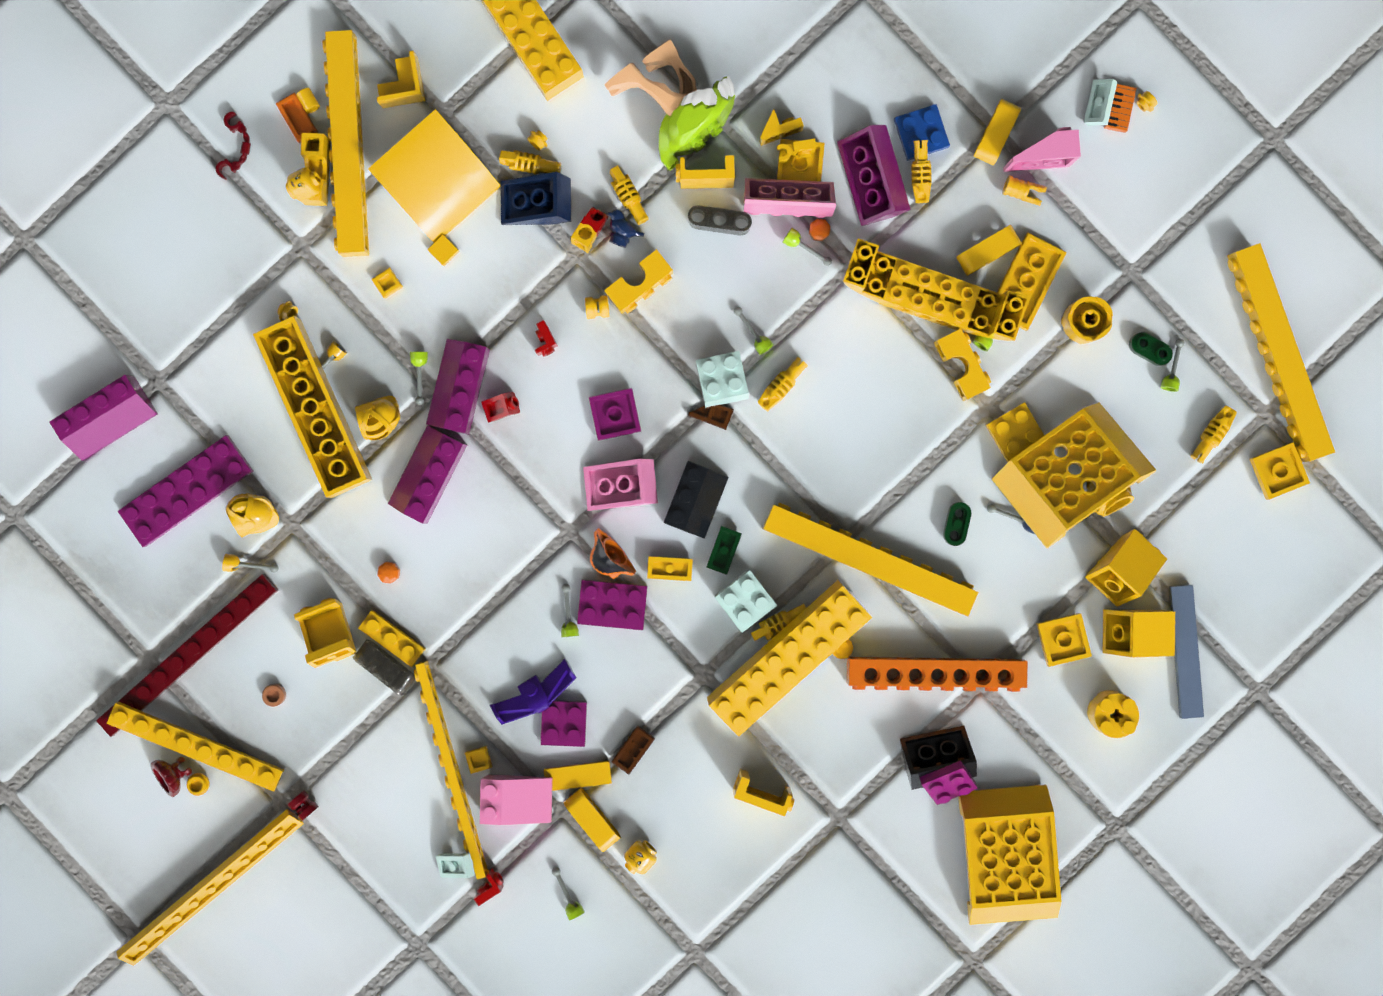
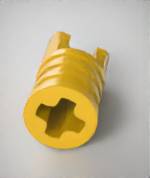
(1019, 189)

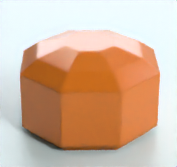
(819, 229)
(388, 572)

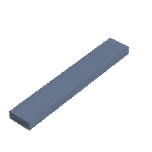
(1186, 652)

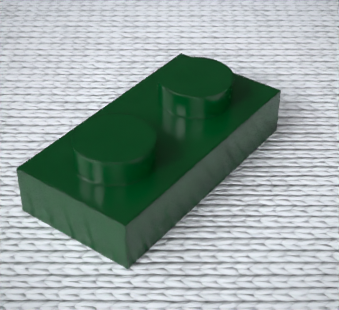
(724, 550)

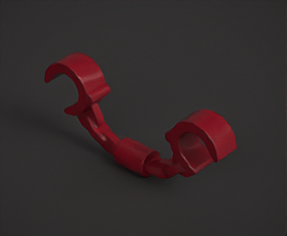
(245, 146)

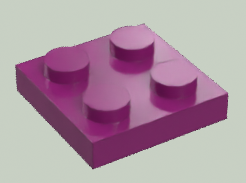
(615, 414)
(564, 724)
(948, 783)

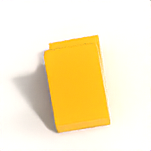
(774, 131)

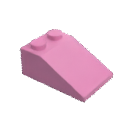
(1054, 151)
(620, 484)
(515, 800)

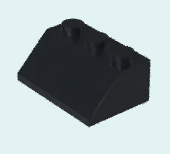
(696, 499)
(935, 751)

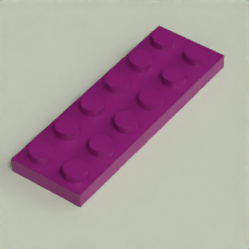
(185, 491)

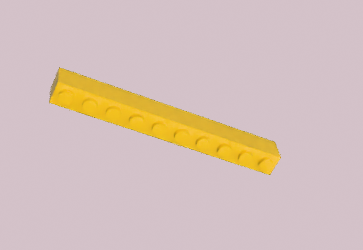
(347, 143)
(1280, 353)
(870, 560)

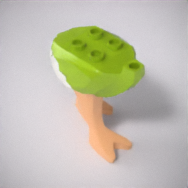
(690, 114)

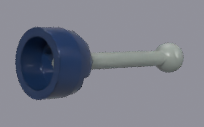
(991, 509)

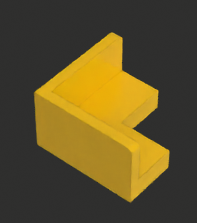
(408, 88)

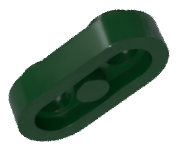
(1151, 349)
(959, 524)

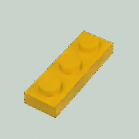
(391, 638)

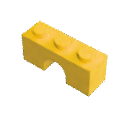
(315, 152)
(625, 296)
(974, 379)

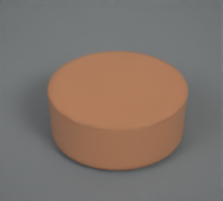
(274, 695)

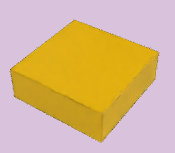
(443, 250)
(387, 283)
(478, 759)

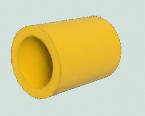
(308, 100)

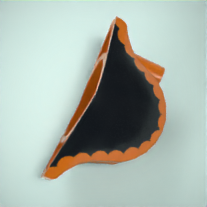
(609, 557)

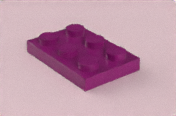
(612, 605)

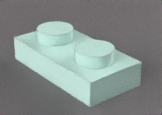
(1100, 102)
(455, 865)

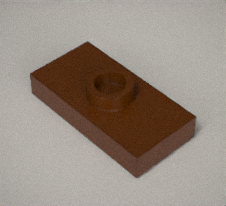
(633, 749)

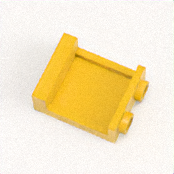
(706, 178)
(325, 632)
(762, 799)

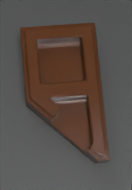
(715, 415)

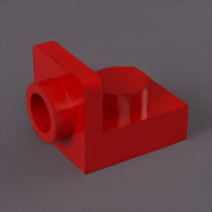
(545, 334)
(501, 406)
(488, 891)

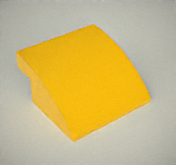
(434, 176)

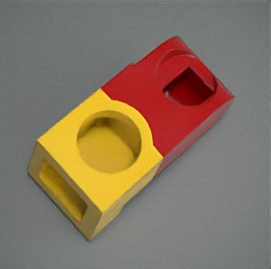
(589, 229)

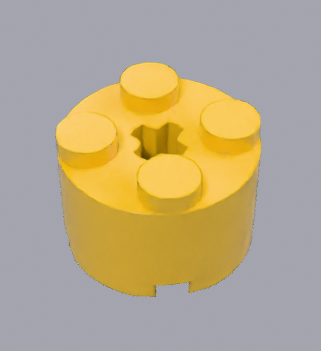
(1098, 325)
(1124, 720)

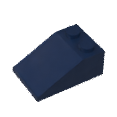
(536, 200)

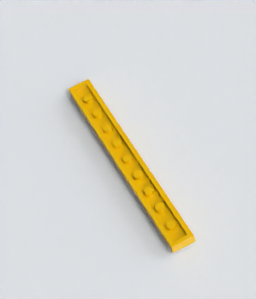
(448, 760)
(209, 887)

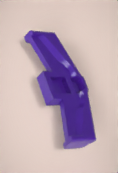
(535, 695)

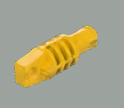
(528, 162)
(921, 172)
(628, 195)
(781, 385)
(1214, 433)
(773, 625)

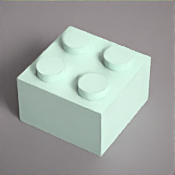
(722, 379)
(745, 600)

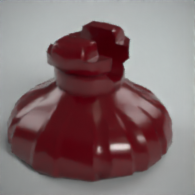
(169, 775)

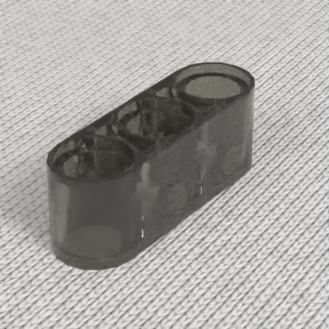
(728, 227)
(384, 667)

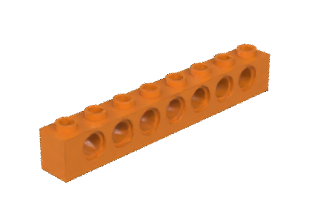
(1015, 669)

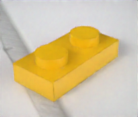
(669, 568)

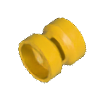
(592, 307)

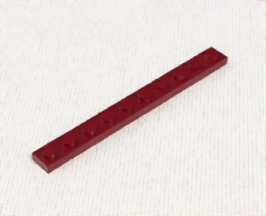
(194, 648)

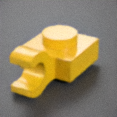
(801, 148)

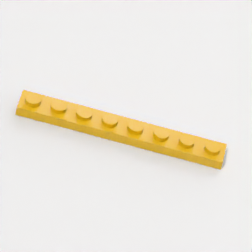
(195, 746)

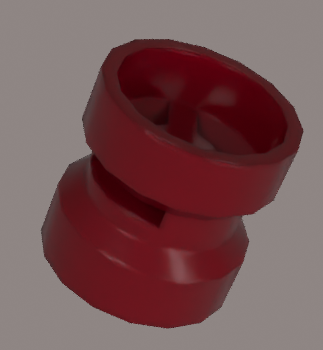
(305, 810)

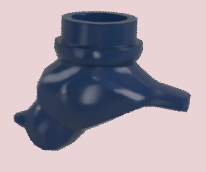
(621, 229)

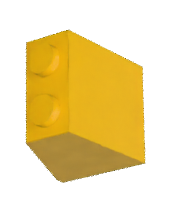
(1127, 568)
(1139, 632)

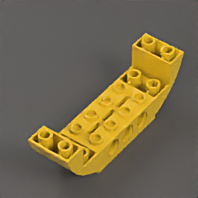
(934, 294)

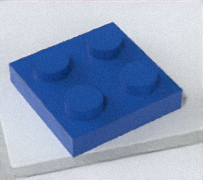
(921, 125)

